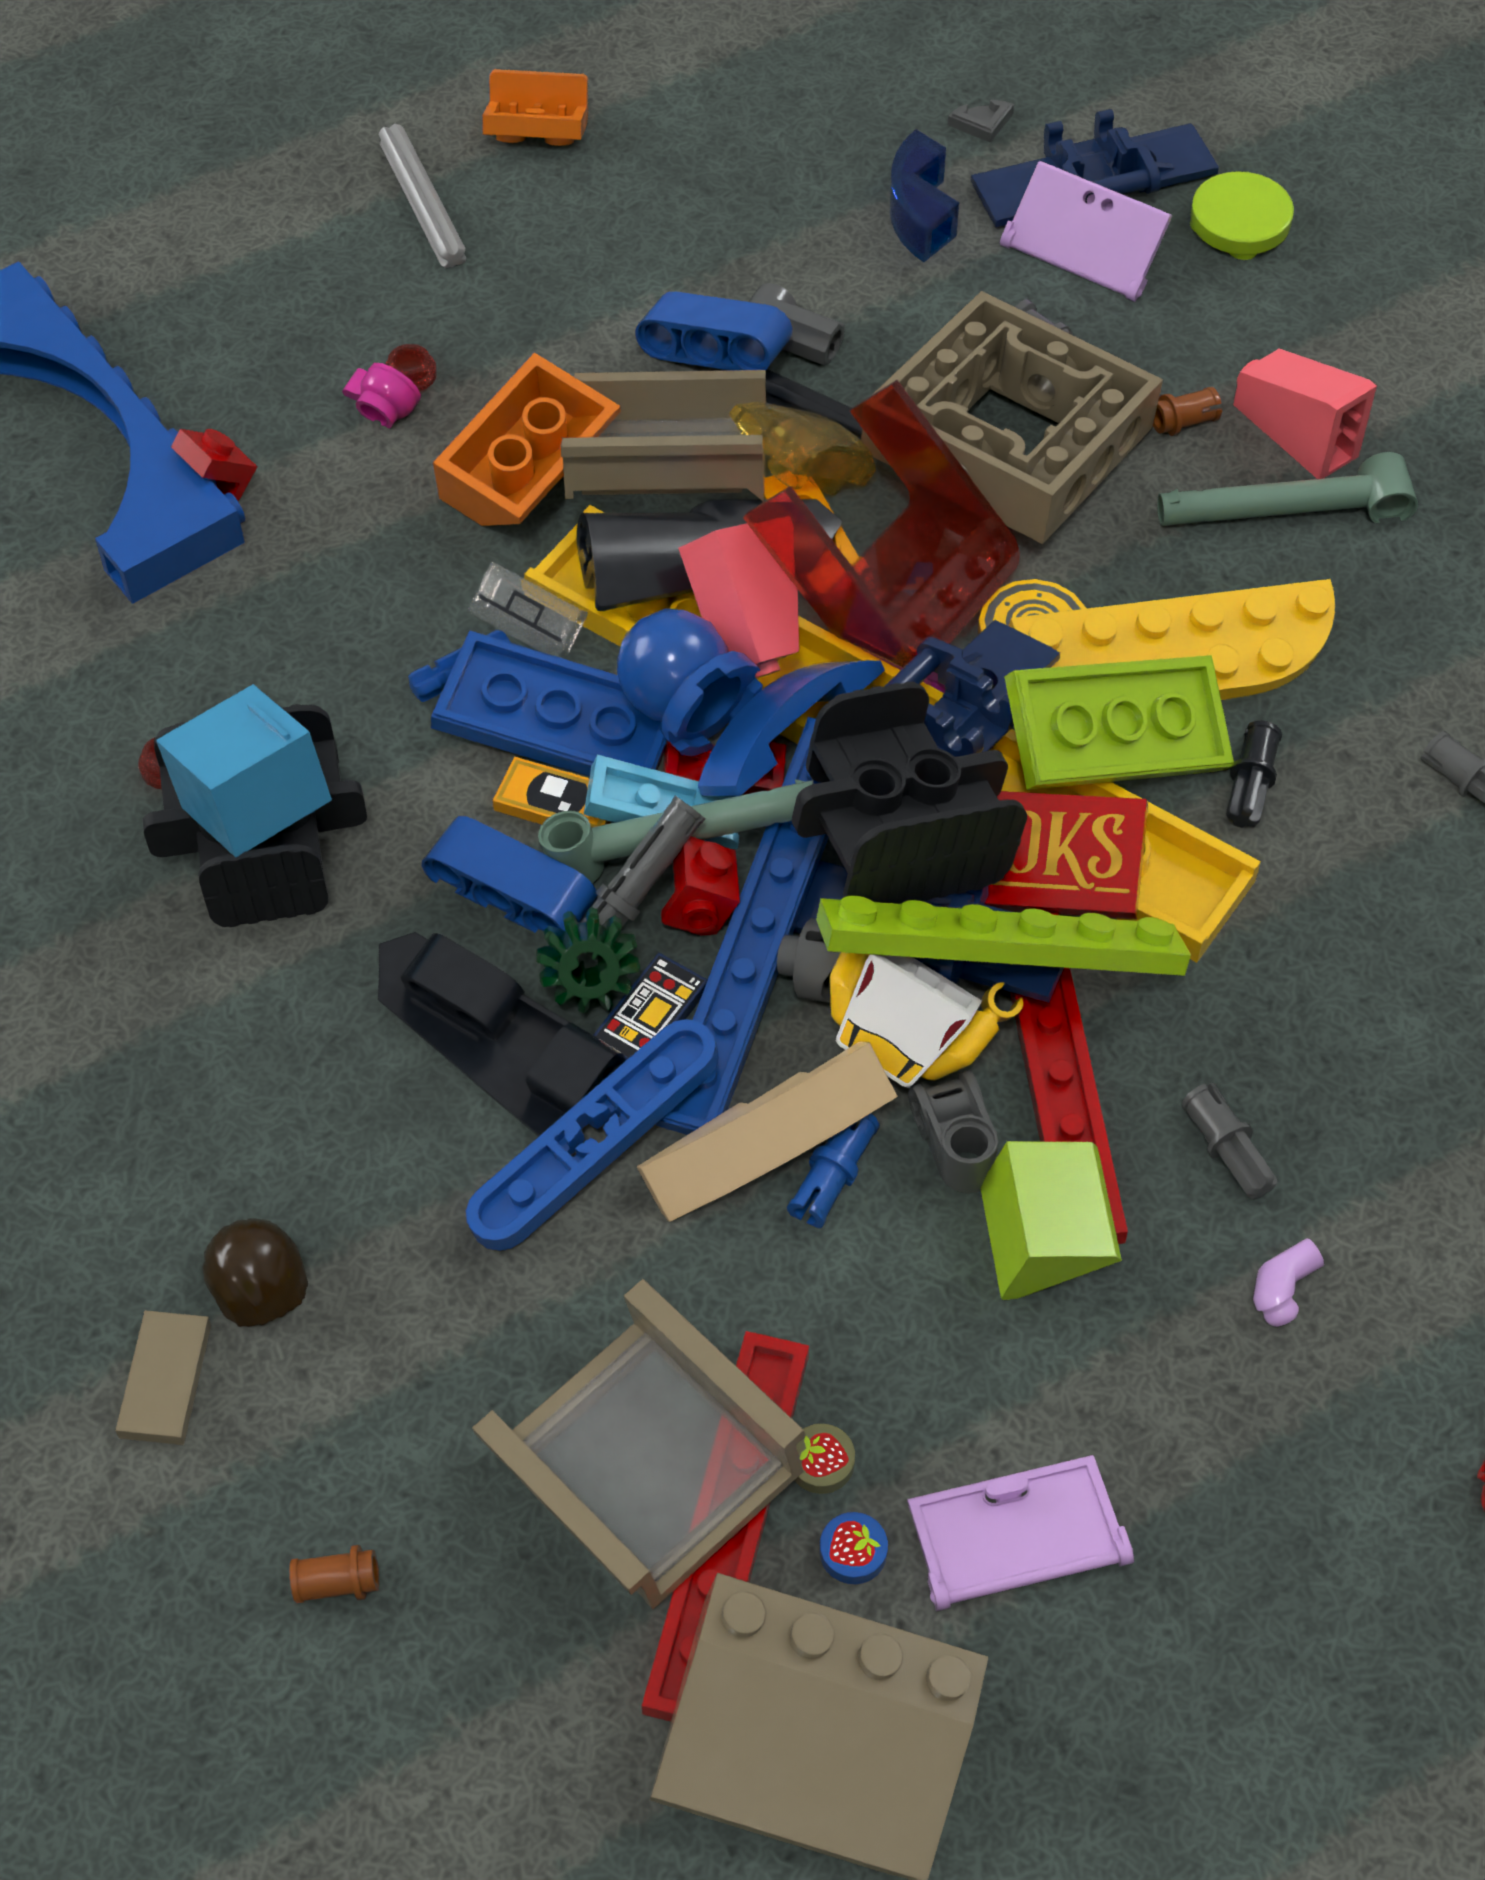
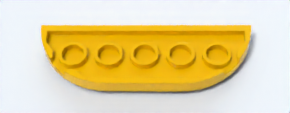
(1253, 634)

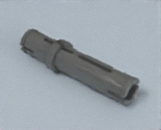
(647, 863)

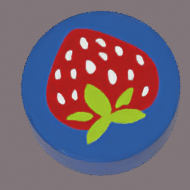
(853, 1548)

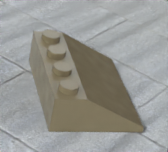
(819, 1728)

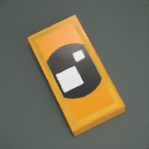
(540, 791)

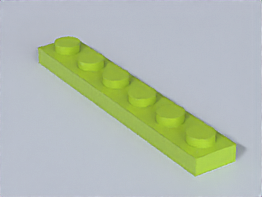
(1001, 936)

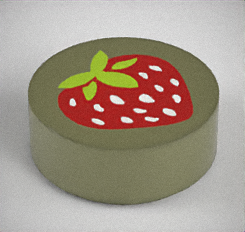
(825, 1458)

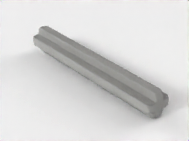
(422, 196)

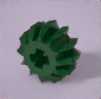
(573, 978)

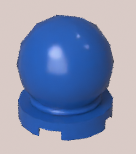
(684, 676)

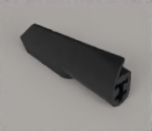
(638, 556)
(490, 1029)

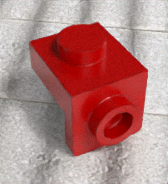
(216, 458)
(703, 888)

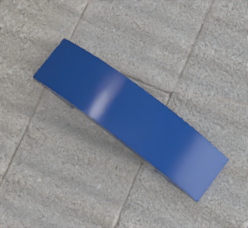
(743, 748)

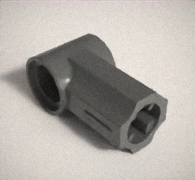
(812, 334)

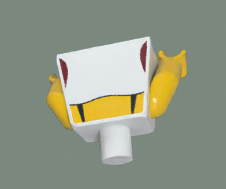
(911, 1015)

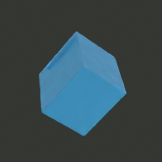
(244, 770)

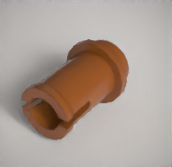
(1186, 410)
(335, 1575)

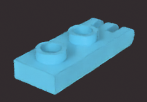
(631, 791)

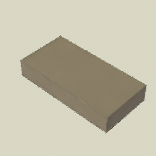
(163, 1377)

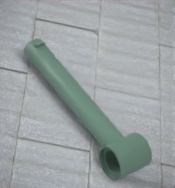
(1380, 486)
(573, 842)

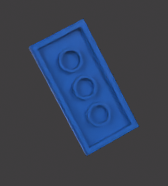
(543, 708)

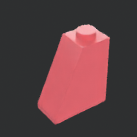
(1307, 408)
(744, 595)

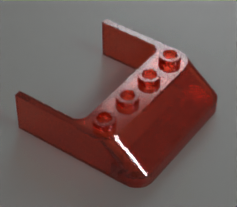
(923, 570)

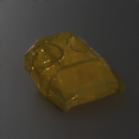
(806, 447)

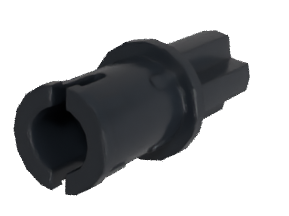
(1253, 773)

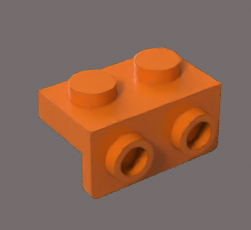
(536, 106)

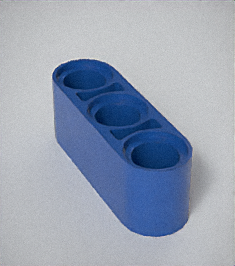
(713, 332)
(508, 875)

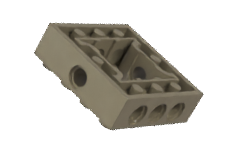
(1093, 395)

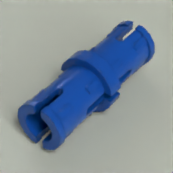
(831, 1169)

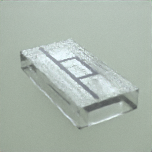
(527, 611)

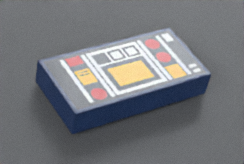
(657, 998)

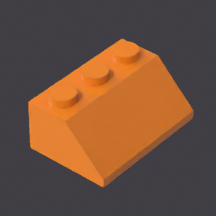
(513, 445)

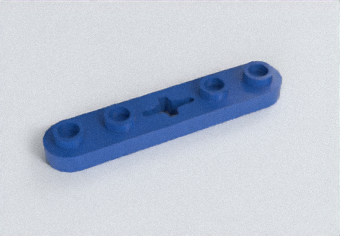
(545, 1172)

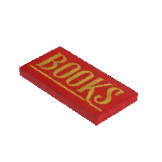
(1076, 856)

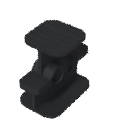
(899, 806)
(279, 874)

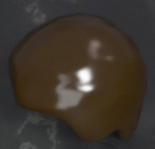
(254, 1272)

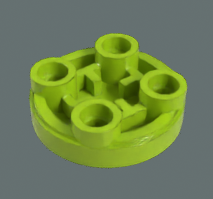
(1241, 213)

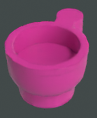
(382, 393)

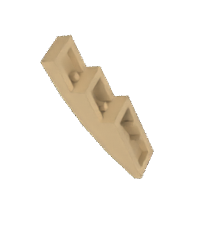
(766, 1131)

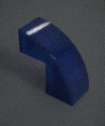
(918, 210)

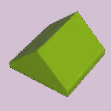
(1047, 1215)

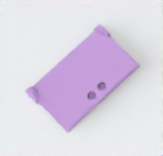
(1099, 240)
(1020, 1540)

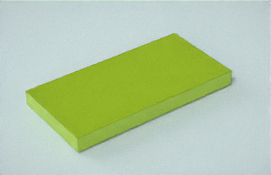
(1118, 721)

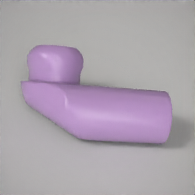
(1277, 1281)

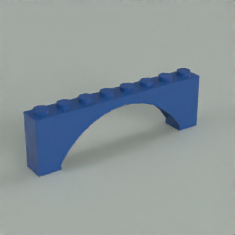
(168, 513)

